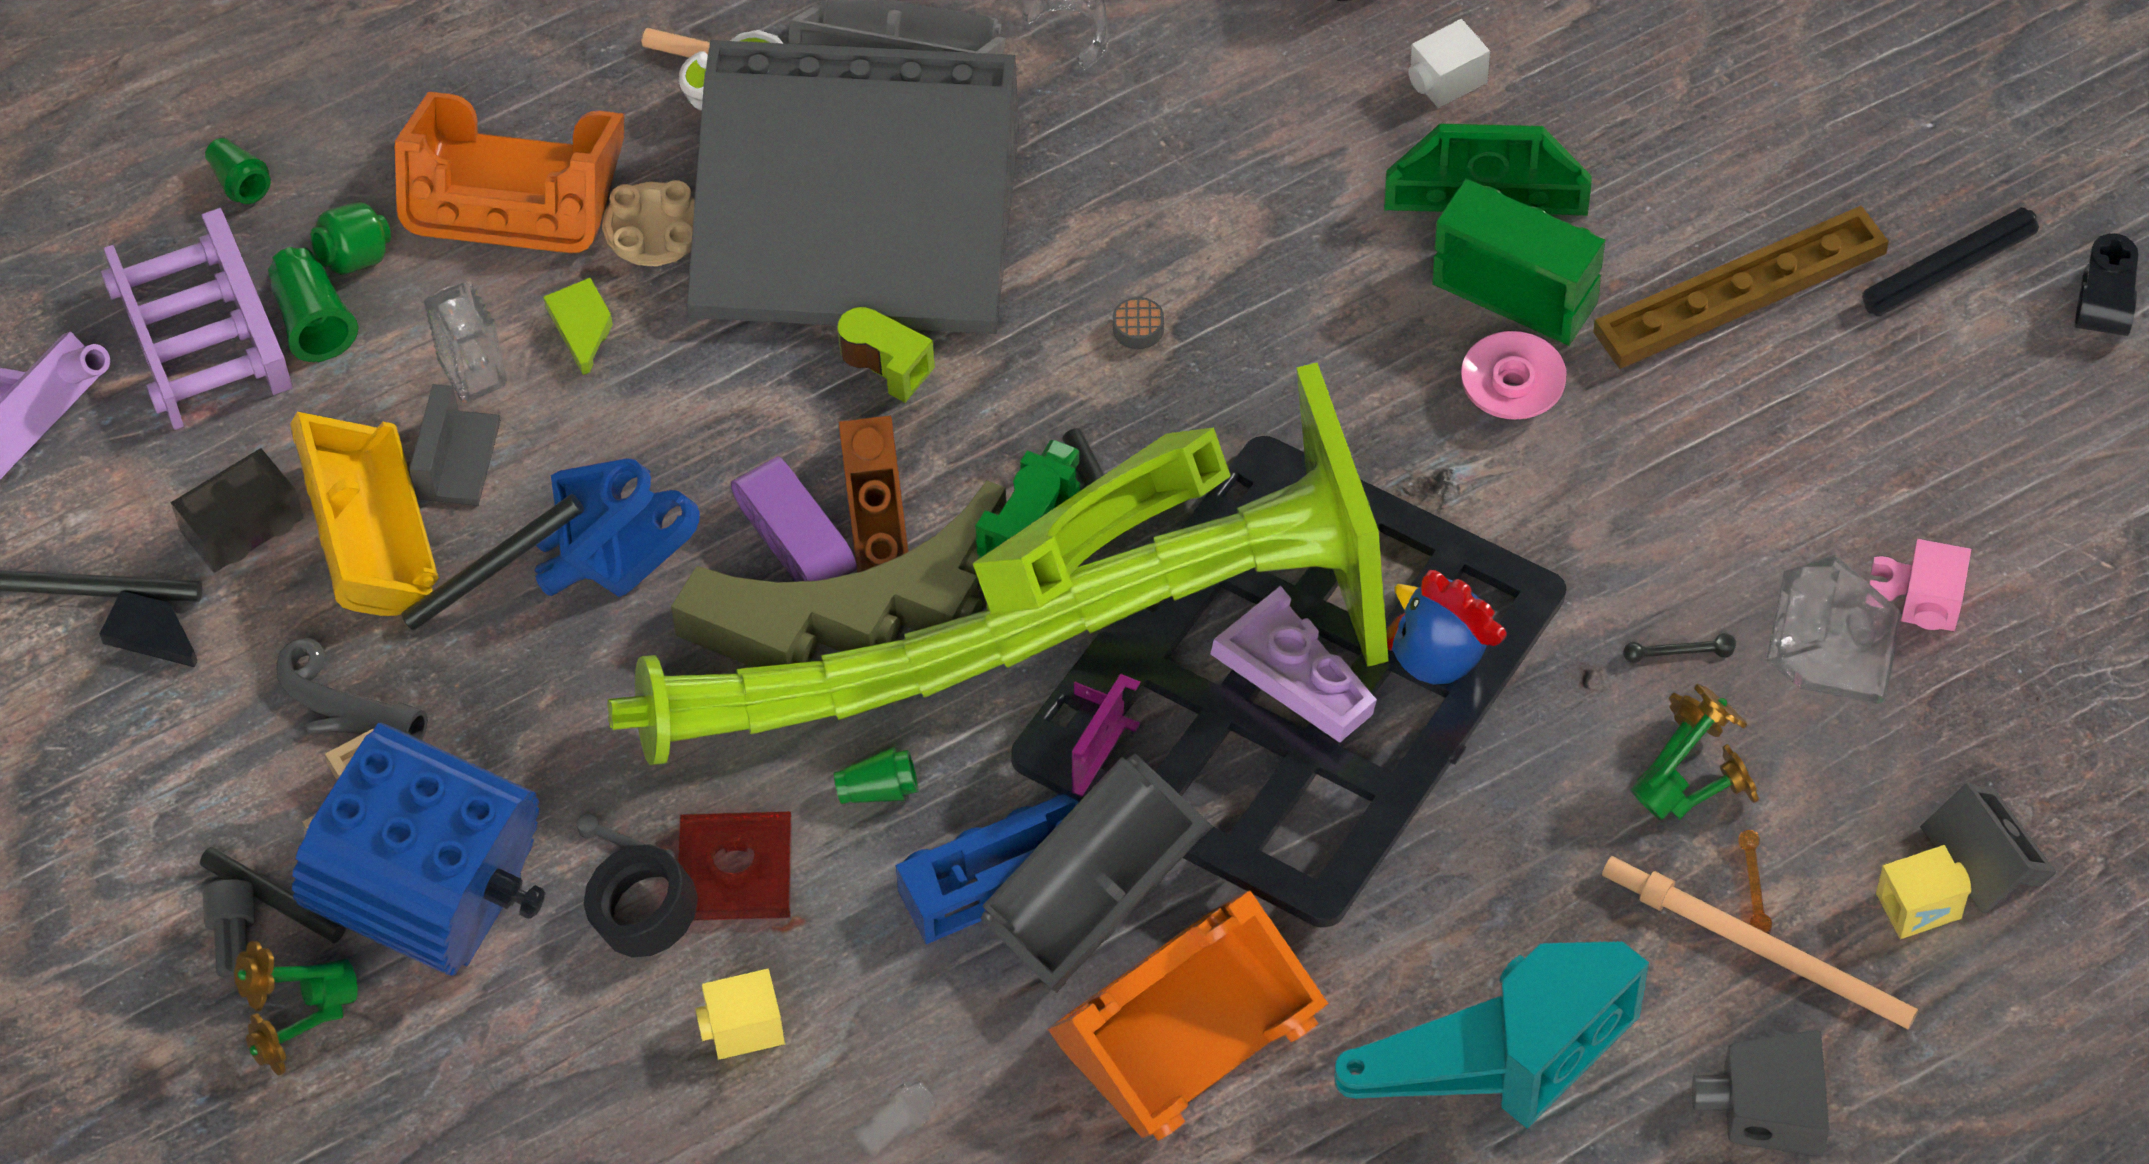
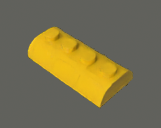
(365, 514)

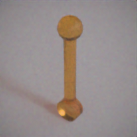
(1749, 841)

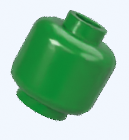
(350, 238)

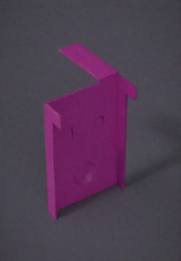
(1101, 732)

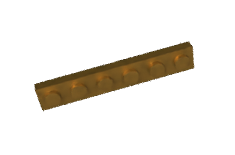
(1740, 287)

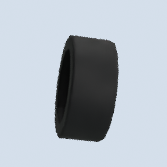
(618, 875)

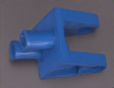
(614, 537)

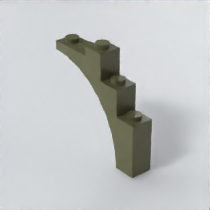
(785, 620)

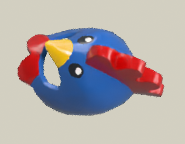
(1443, 629)

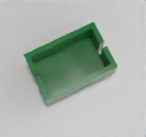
(1518, 261)

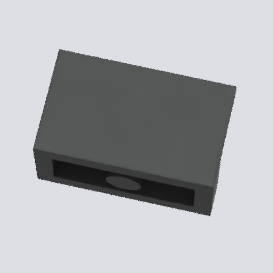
(452, 450)
(1988, 843)

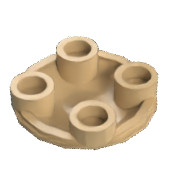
(650, 222)

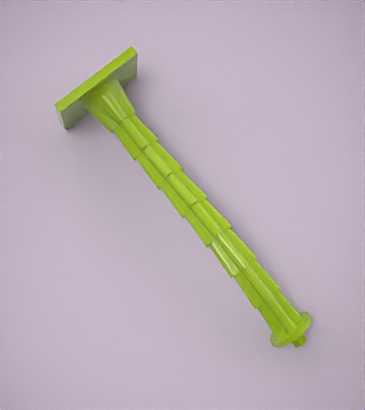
(1307, 524)

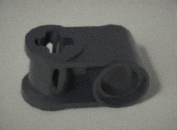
(2108, 286)

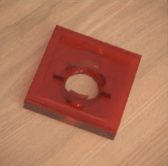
(754, 893)

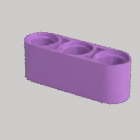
(792, 523)

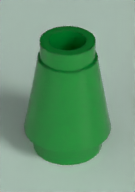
(238, 171)
(878, 779)

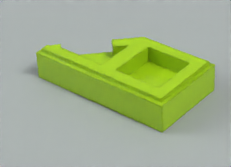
(581, 320)

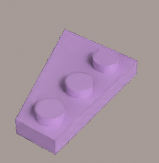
(1293, 667)

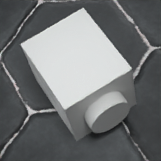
(1449, 63)

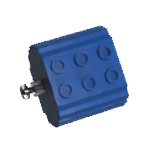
(418, 850)

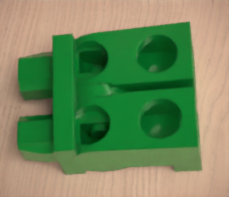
(1038, 488)

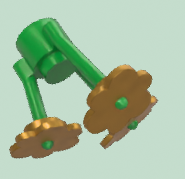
(1662, 786)

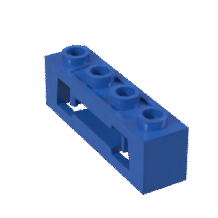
(936, 878)

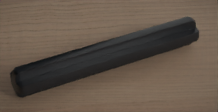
(1950, 261)

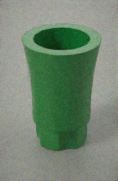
(312, 311)

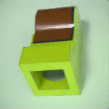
(887, 349)

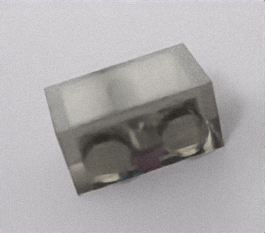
(237, 510)

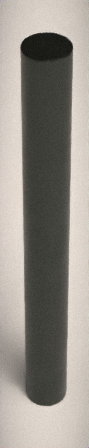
(492, 562)
(99, 585)

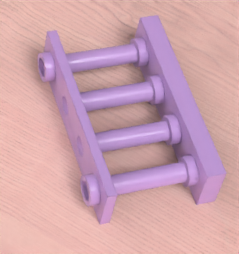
(230, 284)

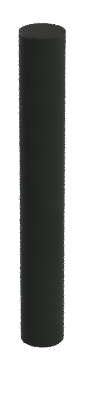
(270, 894)

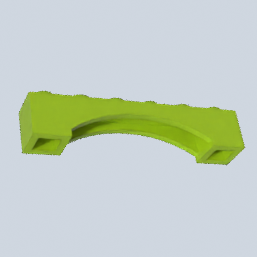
(1040, 558)

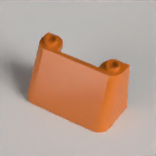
(500, 186)
(1190, 1015)

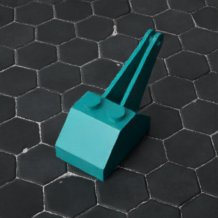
(1527, 1044)

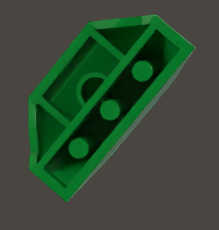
(1511, 158)

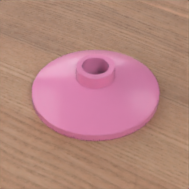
(1513, 359)

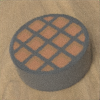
(1138, 323)

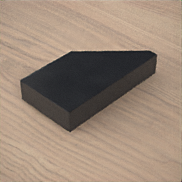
(147, 629)

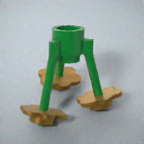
(323, 985)

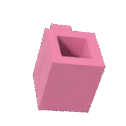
(1930, 584)

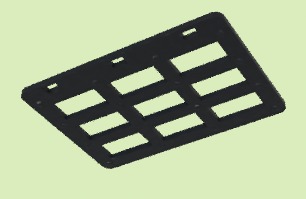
(1145, 640)

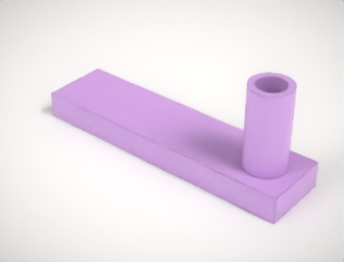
(46, 394)

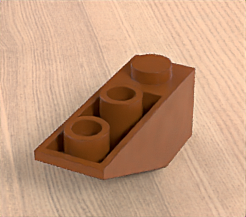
(873, 490)

